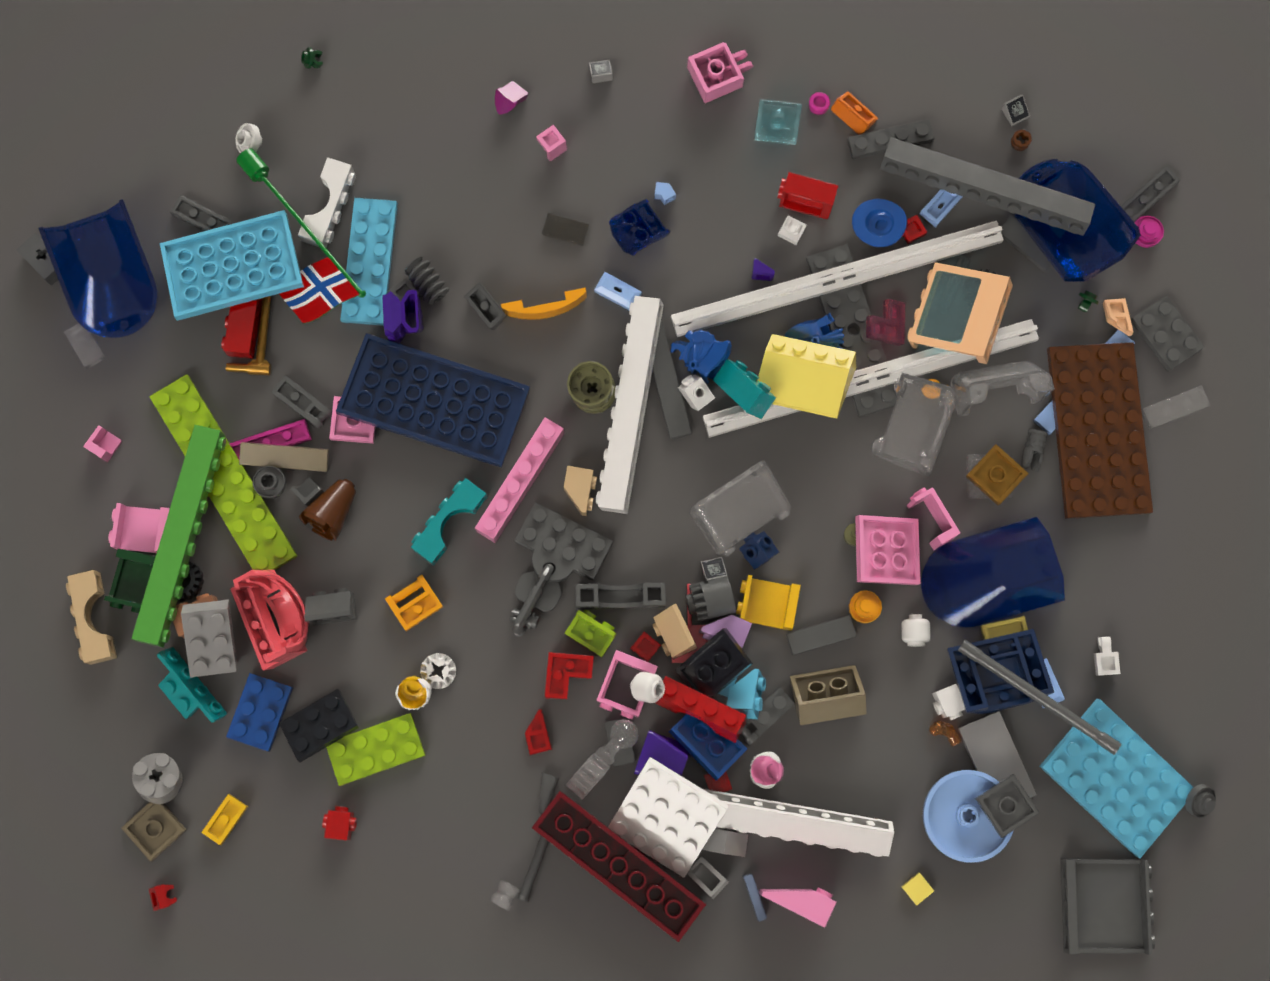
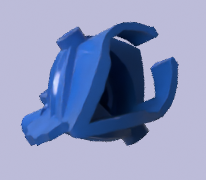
(817, 332)
(702, 353)

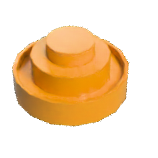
(865, 606)

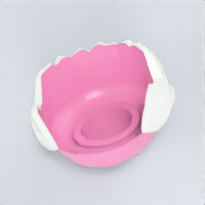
(766, 770)

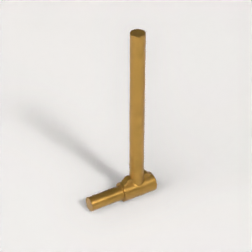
(259, 365)

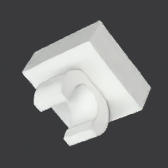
(792, 230)

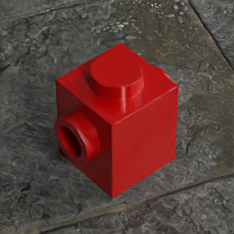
(339, 823)

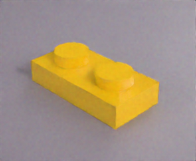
(224, 819)

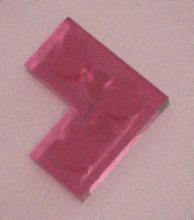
(890, 327)

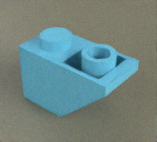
(747, 694)

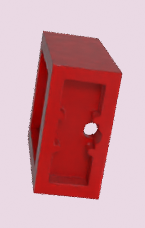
(807, 195)

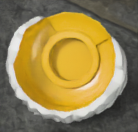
(413, 693)

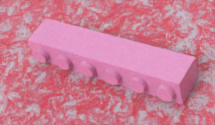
(519, 480)

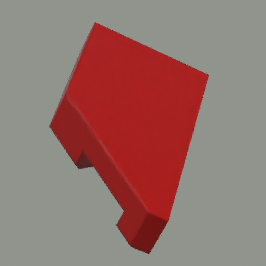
(537, 735)

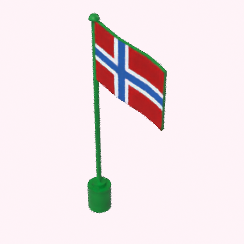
(324, 281)

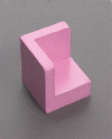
(552, 142)
(103, 443)

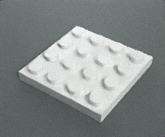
(667, 817)

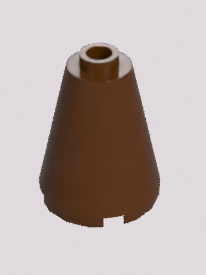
(330, 510)

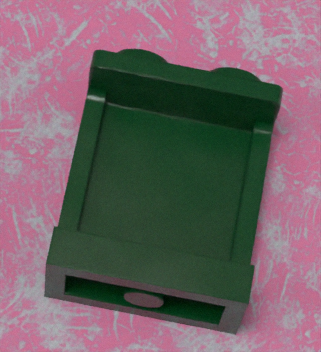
(130, 580)

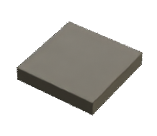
(153, 829)

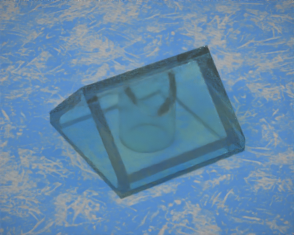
(777, 121)

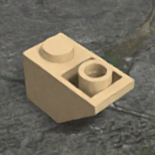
(578, 487)

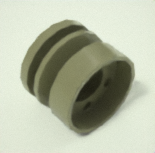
(592, 375)

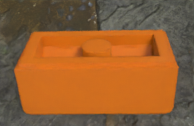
(853, 113)

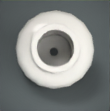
(915, 630)
(647, 687)

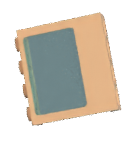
(960, 310)

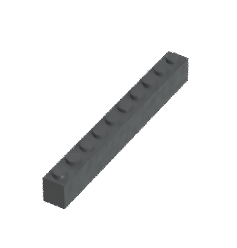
(987, 186)

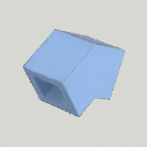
(664, 192)

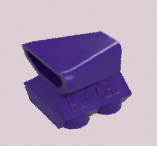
(402, 316)
(663, 750)

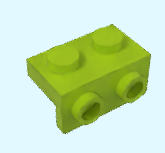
(591, 633)

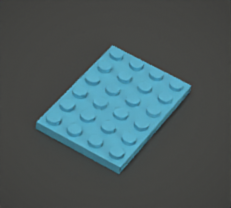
(231, 265)
(1126, 792)

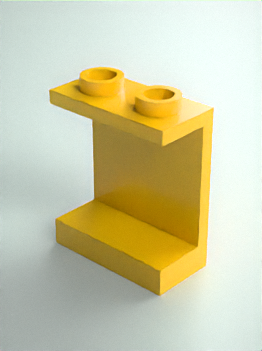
(768, 603)

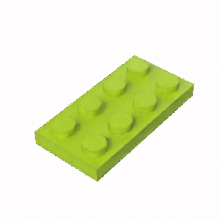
(375, 749)

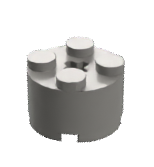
(152, 766)

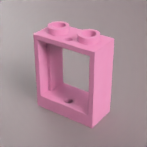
(631, 662)

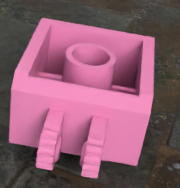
(727, 73)

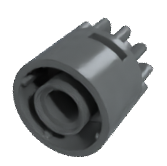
(711, 599)

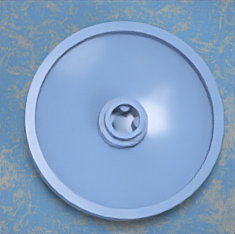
(957, 821)

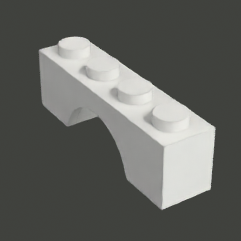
(338, 178)

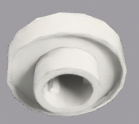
(248, 137)

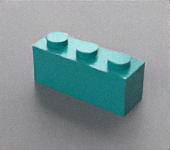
(744, 388)

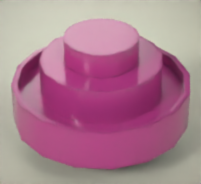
(1150, 231)

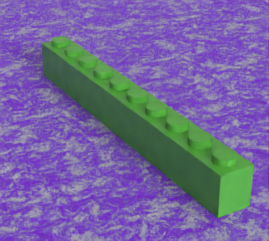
(179, 536)

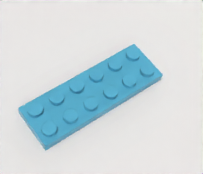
(370, 259)

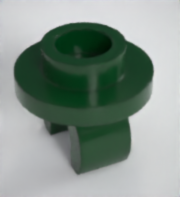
(308, 58)
(1088, 298)

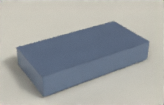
(754, 897)

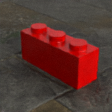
(242, 329)

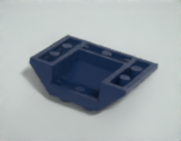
(987, 692)

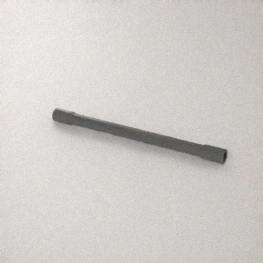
(1099, 737)

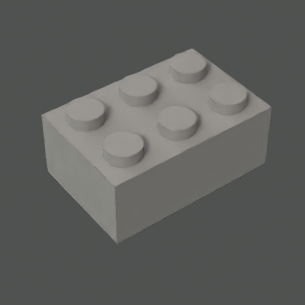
(209, 638)

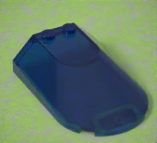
(1107, 236)
(103, 272)
(993, 575)

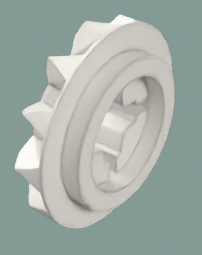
(448, 672)

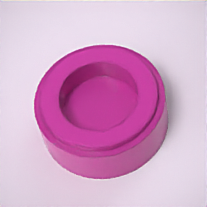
(819, 103)

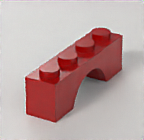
(720, 717)

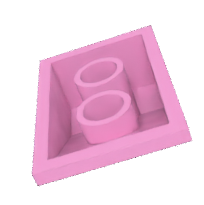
(806, 902)

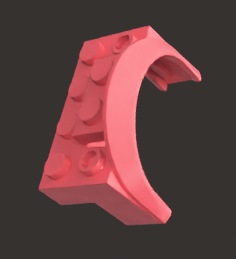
(288, 608)

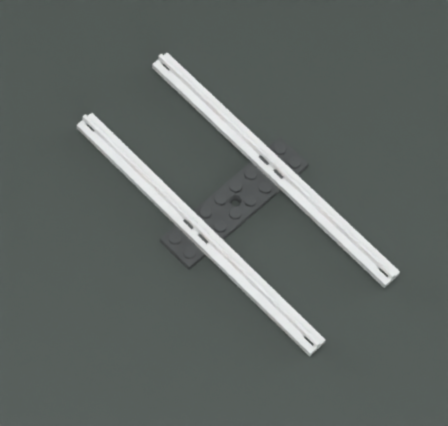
(839, 288)

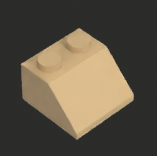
(674, 632)

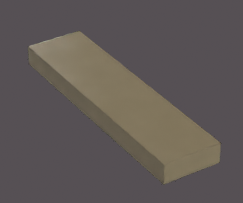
(284, 456)

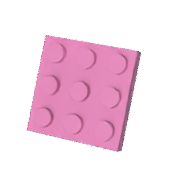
(887, 550)

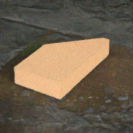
(1118, 315)

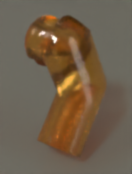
(947, 730)

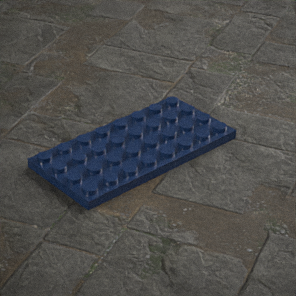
(433, 400)

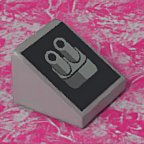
(601, 71)
(1016, 110)
(713, 568)

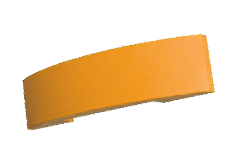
(572, 299)

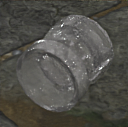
(505, 895)

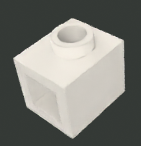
(695, 392)
(948, 702)

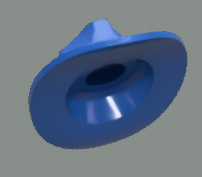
(879, 222)

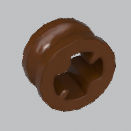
(1016, 144)

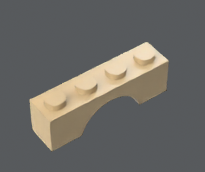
(84, 591)

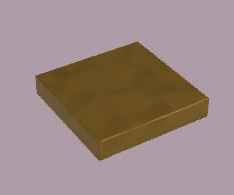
(997, 474)

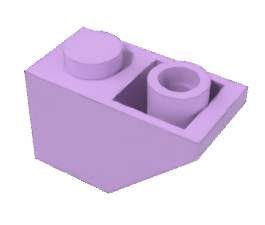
(736, 626)

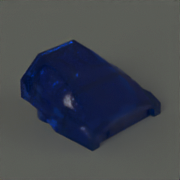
(637, 227)

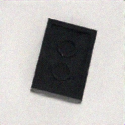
(714, 665)
(318, 725)

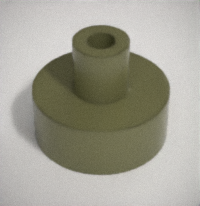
(849, 536)

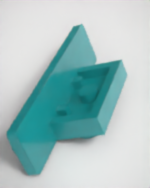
(187, 692)

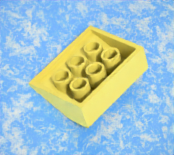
(807, 375)

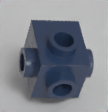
(758, 549)

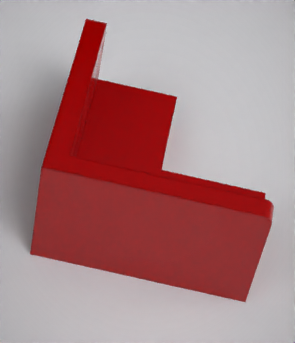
(563, 666)

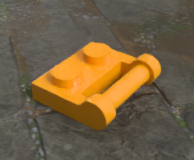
(416, 609)

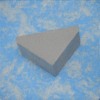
(727, 843)
(707, 877)

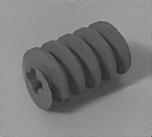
(425, 281)

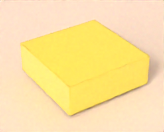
(917, 888)

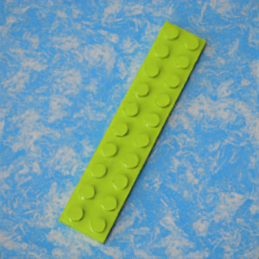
(233, 490)

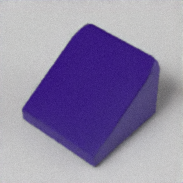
(761, 271)

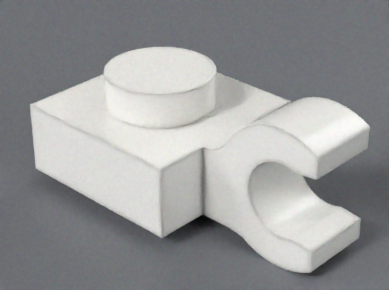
(1106, 661)

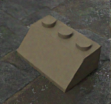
(828, 695)

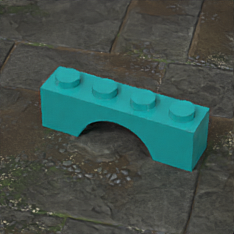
(465, 499)

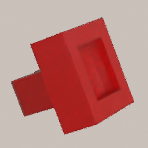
(159, 898)

